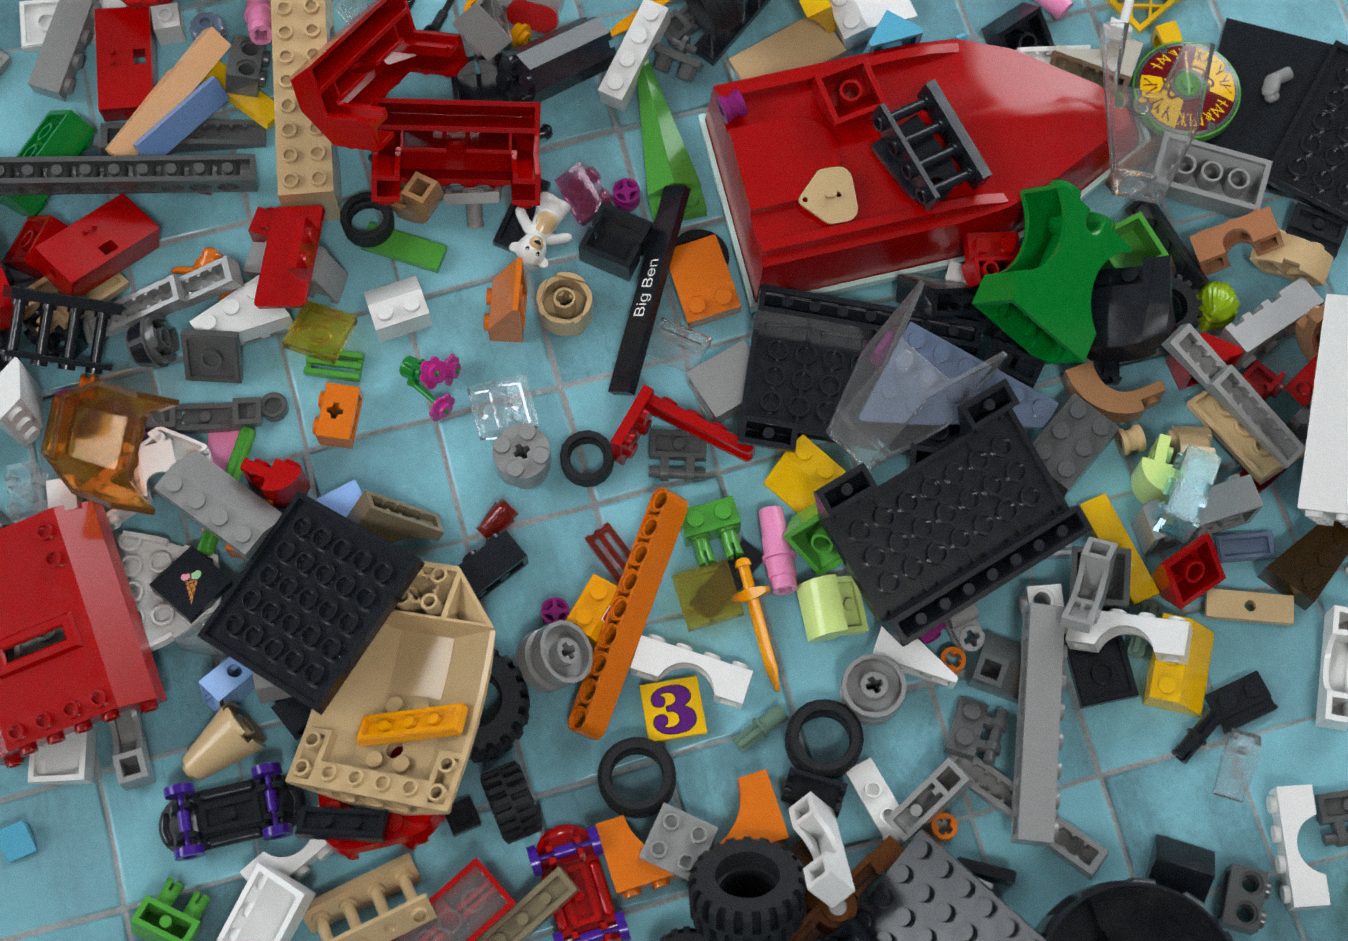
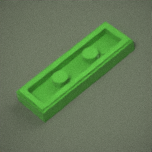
(410, 250)

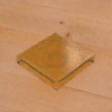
(320, 332)
(707, 595)

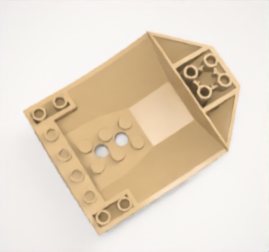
(425, 655)

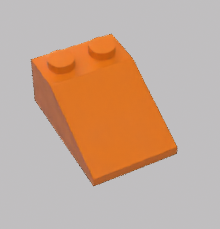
(703, 282)
(507, 304)

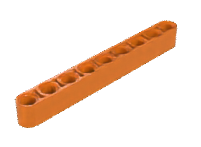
(628, 614)

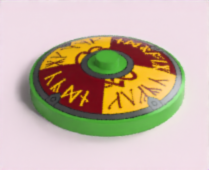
(1222, 90)

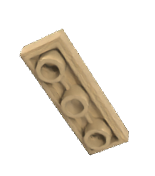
(1265, 607)

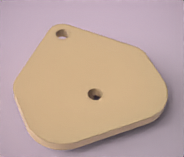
(822, 196)

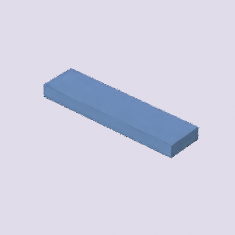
(183, 119)

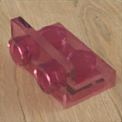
(583, 191)

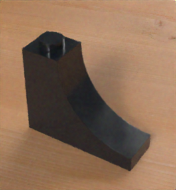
(939, 295)

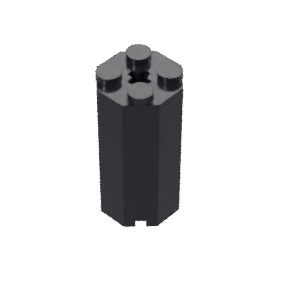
(556, 61)

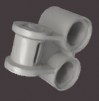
(965, 623)

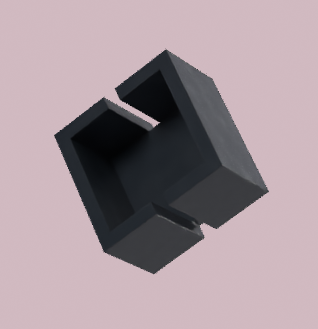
(483, 86)
(618, 241)

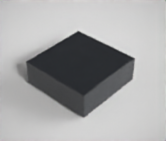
(462, 817)

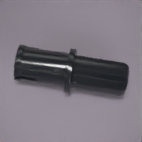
(1196, 736)

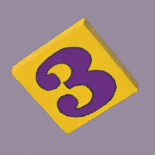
(673, 709)

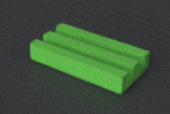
(339, 375)

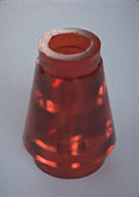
(497, 519)

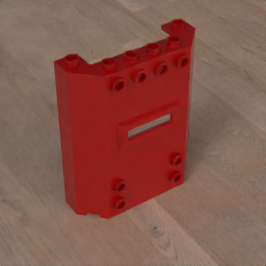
(68, 575)

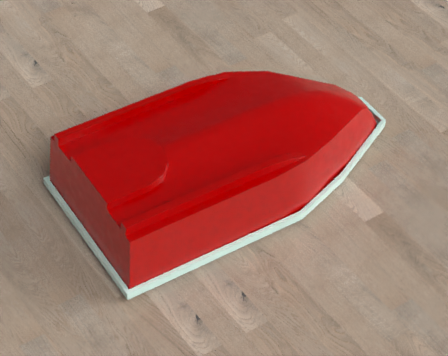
(1019, 112)

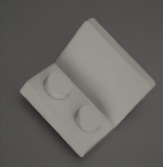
(677, 841)

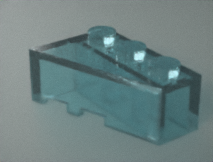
(1186, 493)

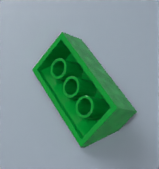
(57, 135)

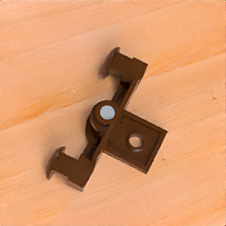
(821, 918)

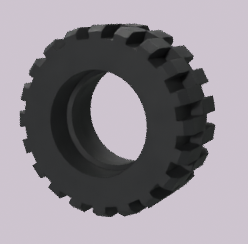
(513, 712)
(747, 866)

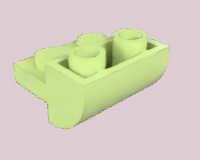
(1152, 472)
(831, 607)

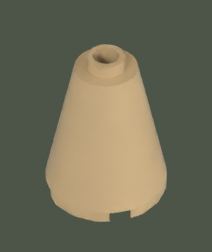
(223, 743)

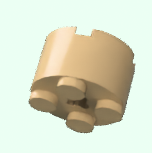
(551, 300)

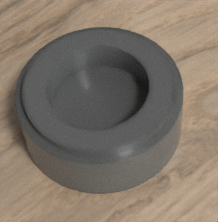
(274, 407)

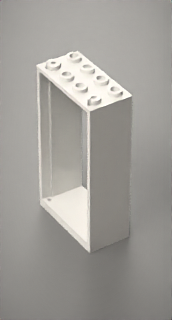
(1325, 464)

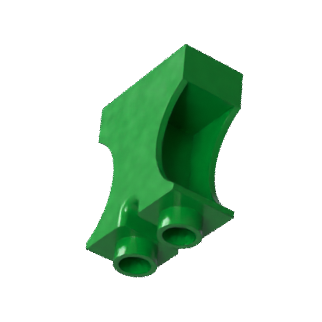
(1049, 285)

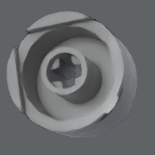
(524, 441)

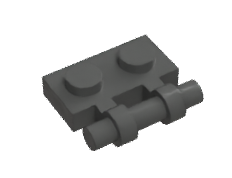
(676, 446)
(967, 728)
(1333, 809)

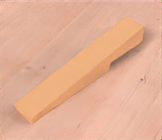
(171, 90)

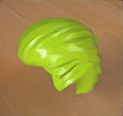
(1218, 306)

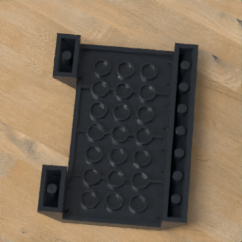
(805, 356)
(950, 521)

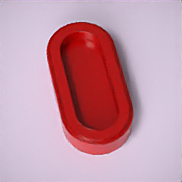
(537, 16)

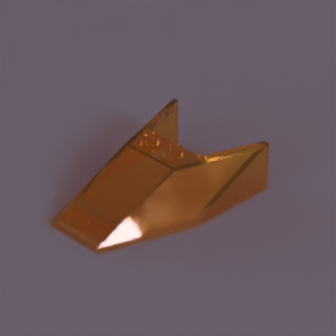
(96, 442)

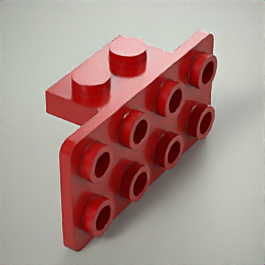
(289, 257)

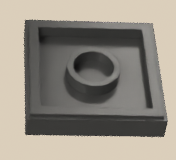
(212, 355)

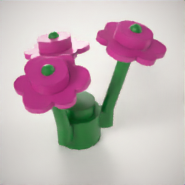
(431, 373)

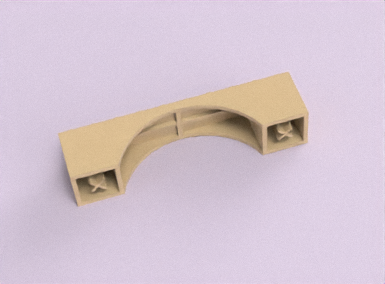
(304, 156)

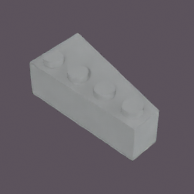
(1271, 321)

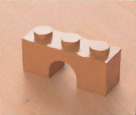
(1255, 228)

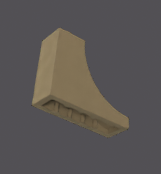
(1088, 62)
(395, 519)

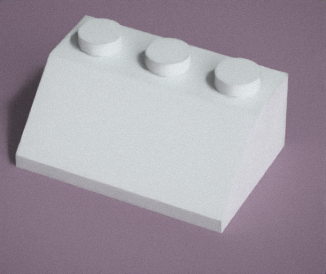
(20, 403)

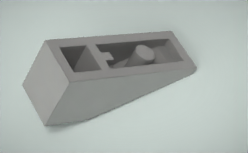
(930, 799)

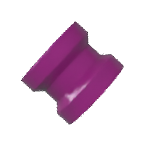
(731, 106)
(626, 187)
(554, 608)

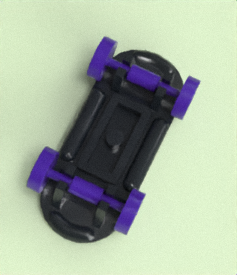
(230, 813)

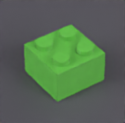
(1142, 239)

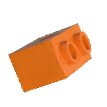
(342, 430)

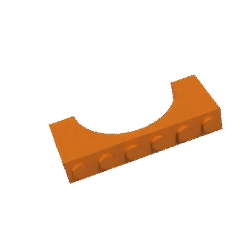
(757, 817)

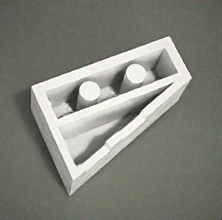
(241, 315)

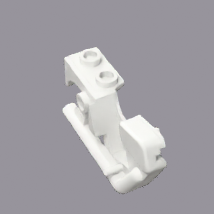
(157, 456)

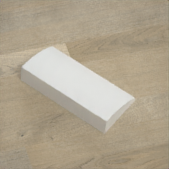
(66, 761)
(267, 908)

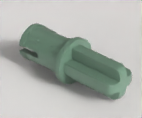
(1138, 645)
(760, 728)

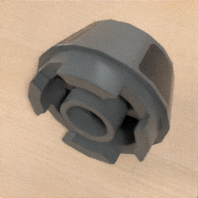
(152, 342)

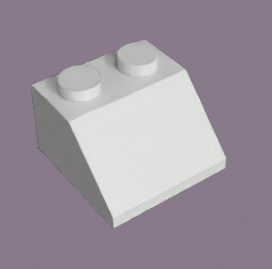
(398, 308)

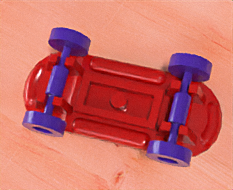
(591, 911)

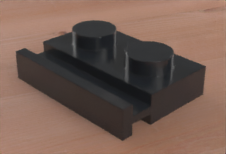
(1317, 227)
(1241, 701)

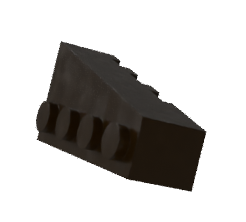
(1308, 564)

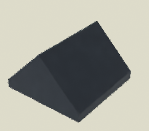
(1181, 866)

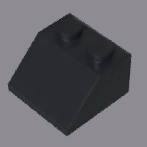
(1019, 28)

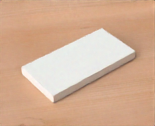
(37, 16)

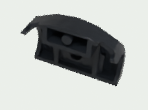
(1132, 310)

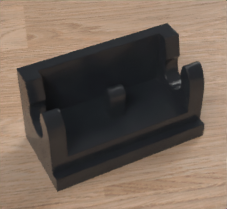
(802, 782)

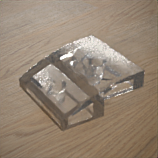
(501, 405)

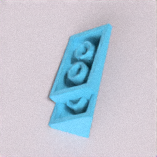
(893, 32)

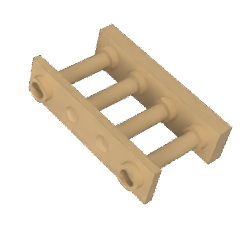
(368, 890)

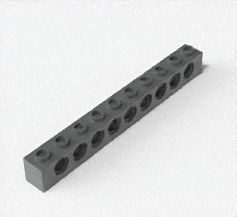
(128, 174)

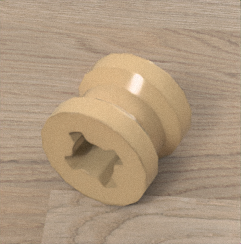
(1130, 440)

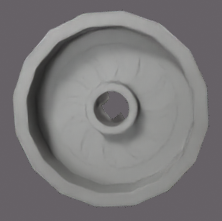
(554, 656)
(877, 673)

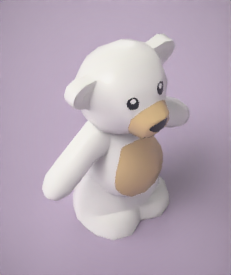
(540, 230)

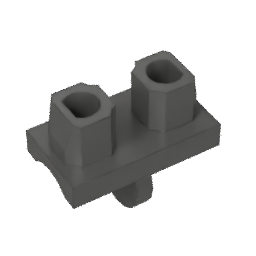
(667, 56)

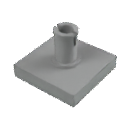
(473, 198)

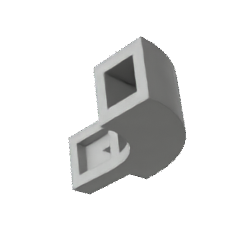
(1090, 585)

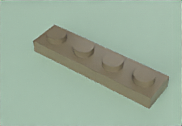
(533, 909)

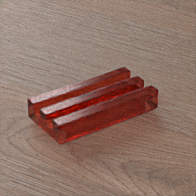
(599, 534)

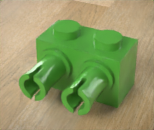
(711, 522)
(160, 922)

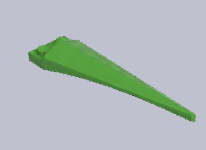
(664, 150)

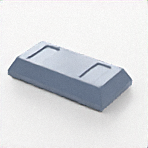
(1245, 546)

